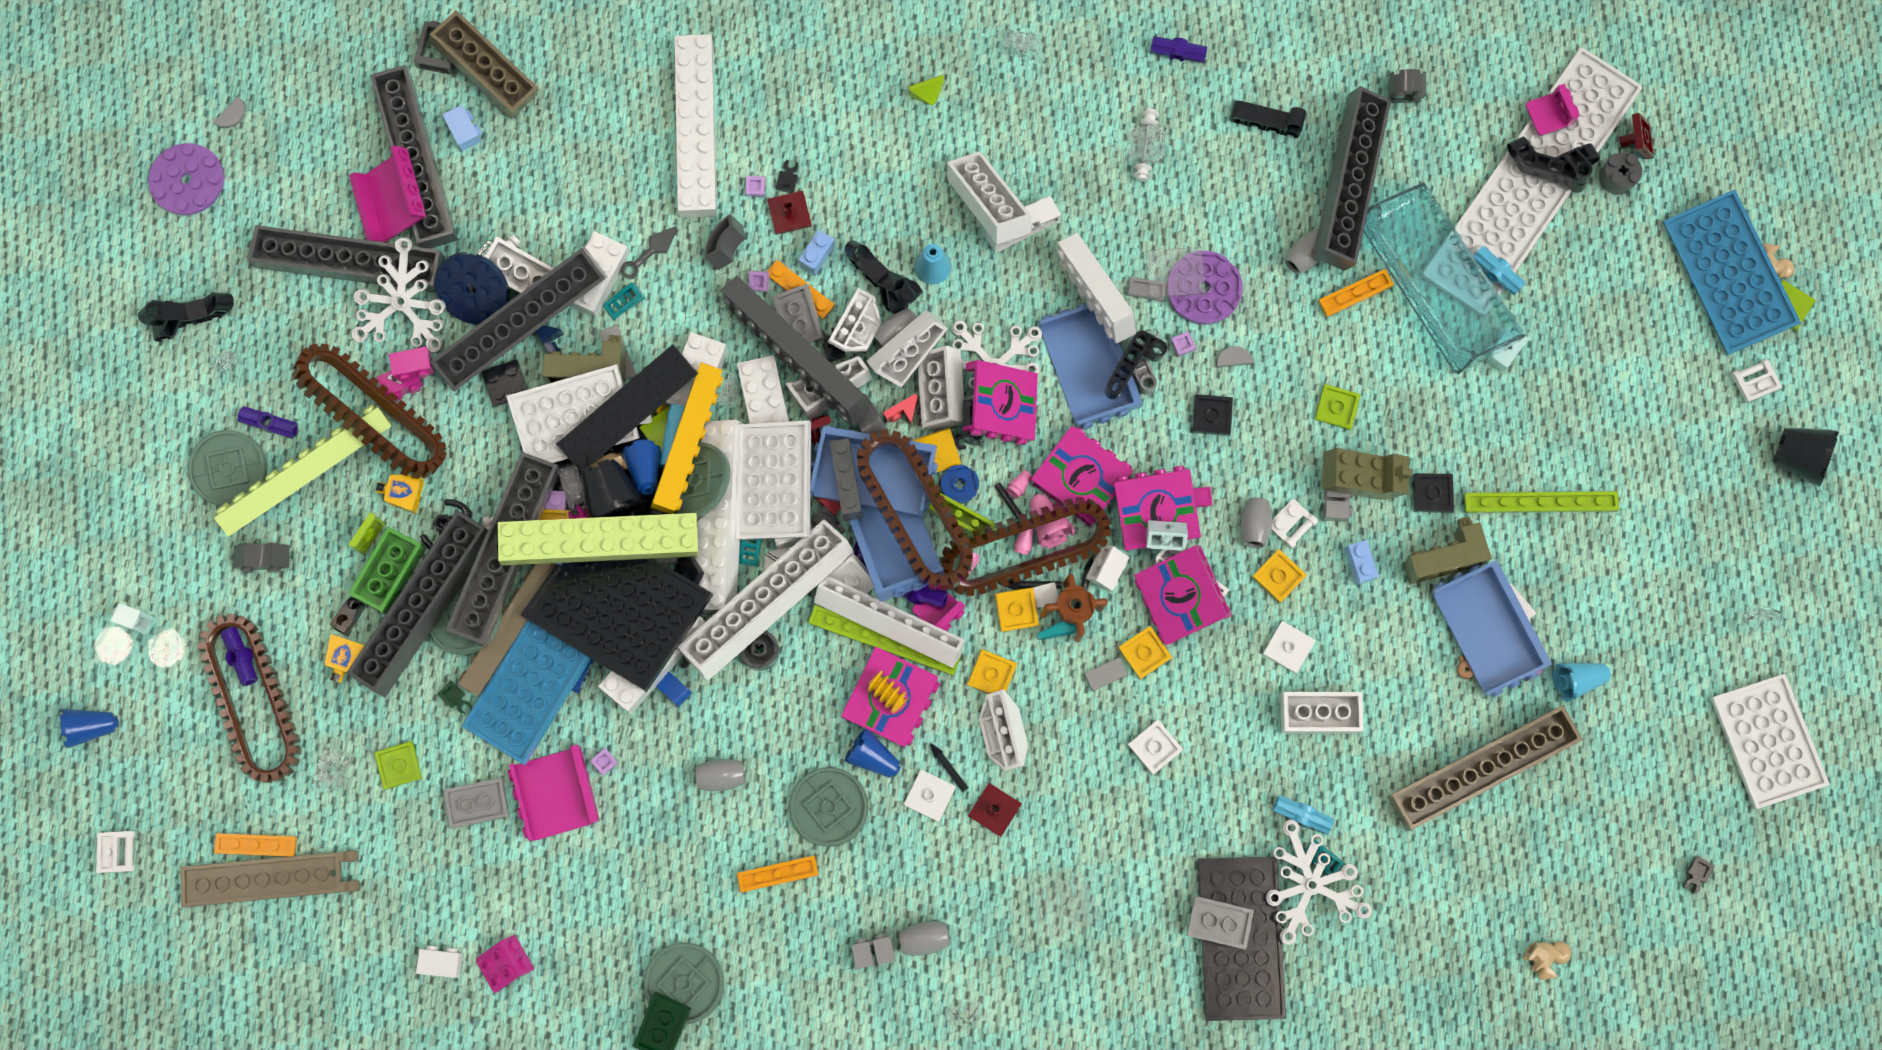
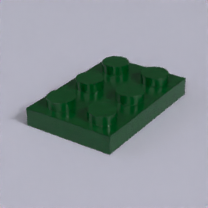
(662, 1024)

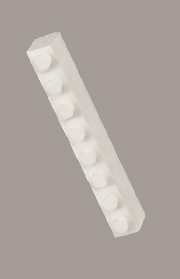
(889, 621)

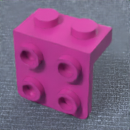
(1553, 111)
(940, 616)
(504, 963)

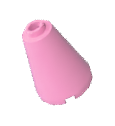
(1052, 533)

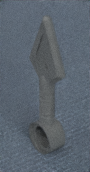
(658, 243)

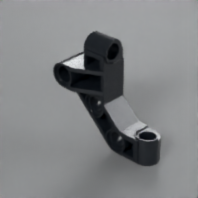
(1573, 166)
(894, 288)
(168, 316)

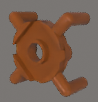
(1071, 615)

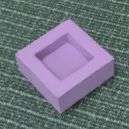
(755, 186)
(759, 280)
(1183, 344)
(557, 501)
(604, 761)

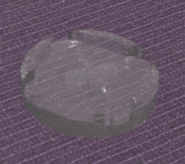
(114, 645)
(167, 648)

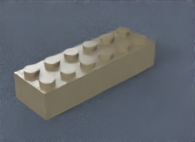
(483, 64)

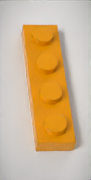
(788, 280)
(1356, 293)
(255, 845)
(777, 874)

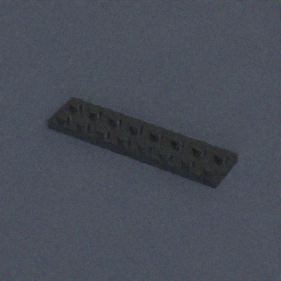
(627, 408)

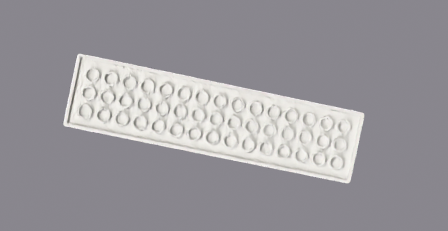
(1517, 206)

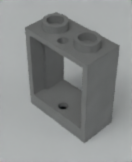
(430, 63)

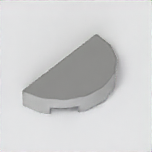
(232, 115)
(1234, 357)

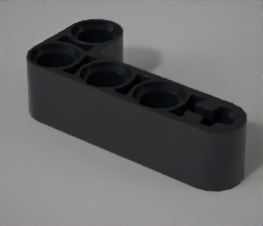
(1268, 118)
(1129, 365)

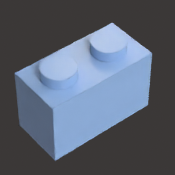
(462, 128)
(817, 252)
(1361, 562)

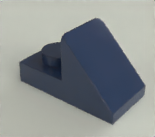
(547, 335)

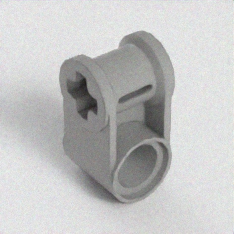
(1142, 374)

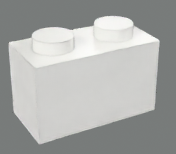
(1107, 567)
(439, 962)

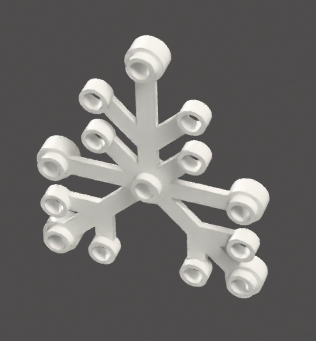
(402, 279)
(1017, 347)
(1303, 861)

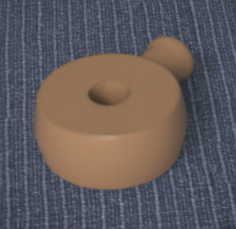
(1461, 668)

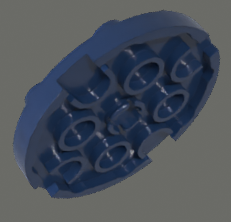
(475, 270)

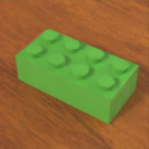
(387, 570)

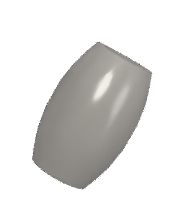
(1300, 255)
(893, 326)
(1256, 522)
(719, 775)
(924, 938)

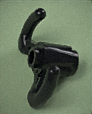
(441, 520)

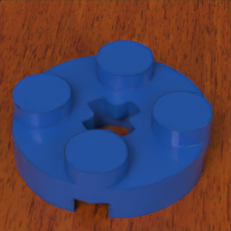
(966, 475)

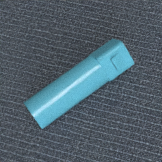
(674, 416)

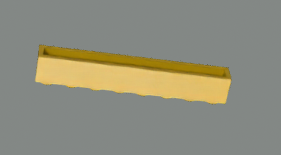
(686, 439)

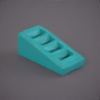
(633, 301)
(750, 562)
(1057, 630)
(1334, 858)

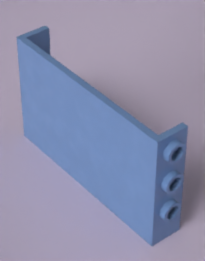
(1084, 364)
(887, 465)
(883, 557)
(1491, 628)

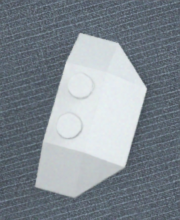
(857, 323)
(1003, 731)

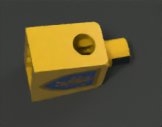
(402, 492)
(341, 655)

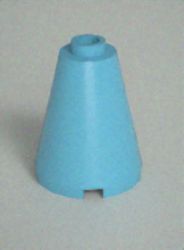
(932, 265)
(1579, 678)

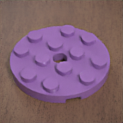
(191, 197)
(1222, 297)

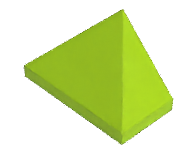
(927, 90)

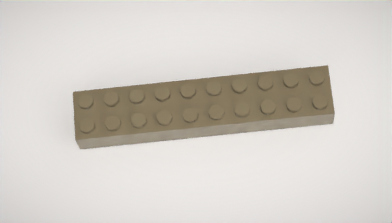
(1485, 768)

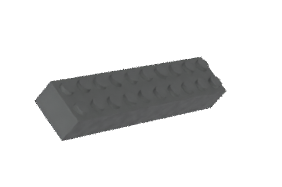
(408, 130)
(1352, 179)
(336, 256)
(519, 318)
(795, 351)
(488, 580)
(419, 605)

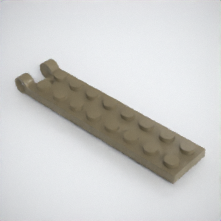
(266, 879)

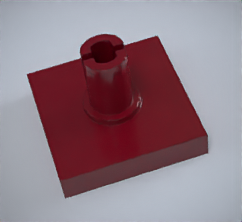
(1641, 137)
(789, 212)
(817, 423)
(995, 809)

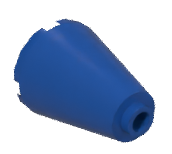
(643, 464)
(86, 725)
(872, 755)

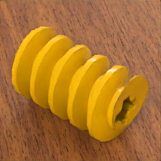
(887, 693)

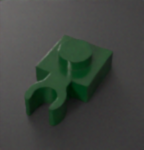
(453, 695)

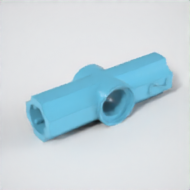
(1499, 270)
(1303, 814)

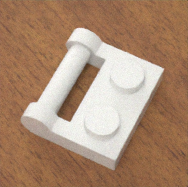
(1759, 386)
(1288, 518)
(109, 852)

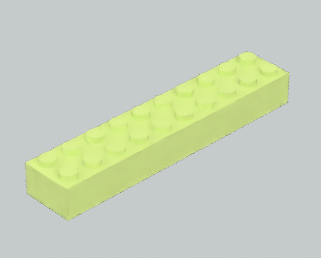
(296, 473)
(597, 539)

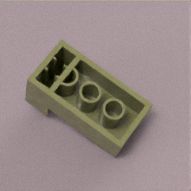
(560, 366)
(1365, 474)
(1460, 555)

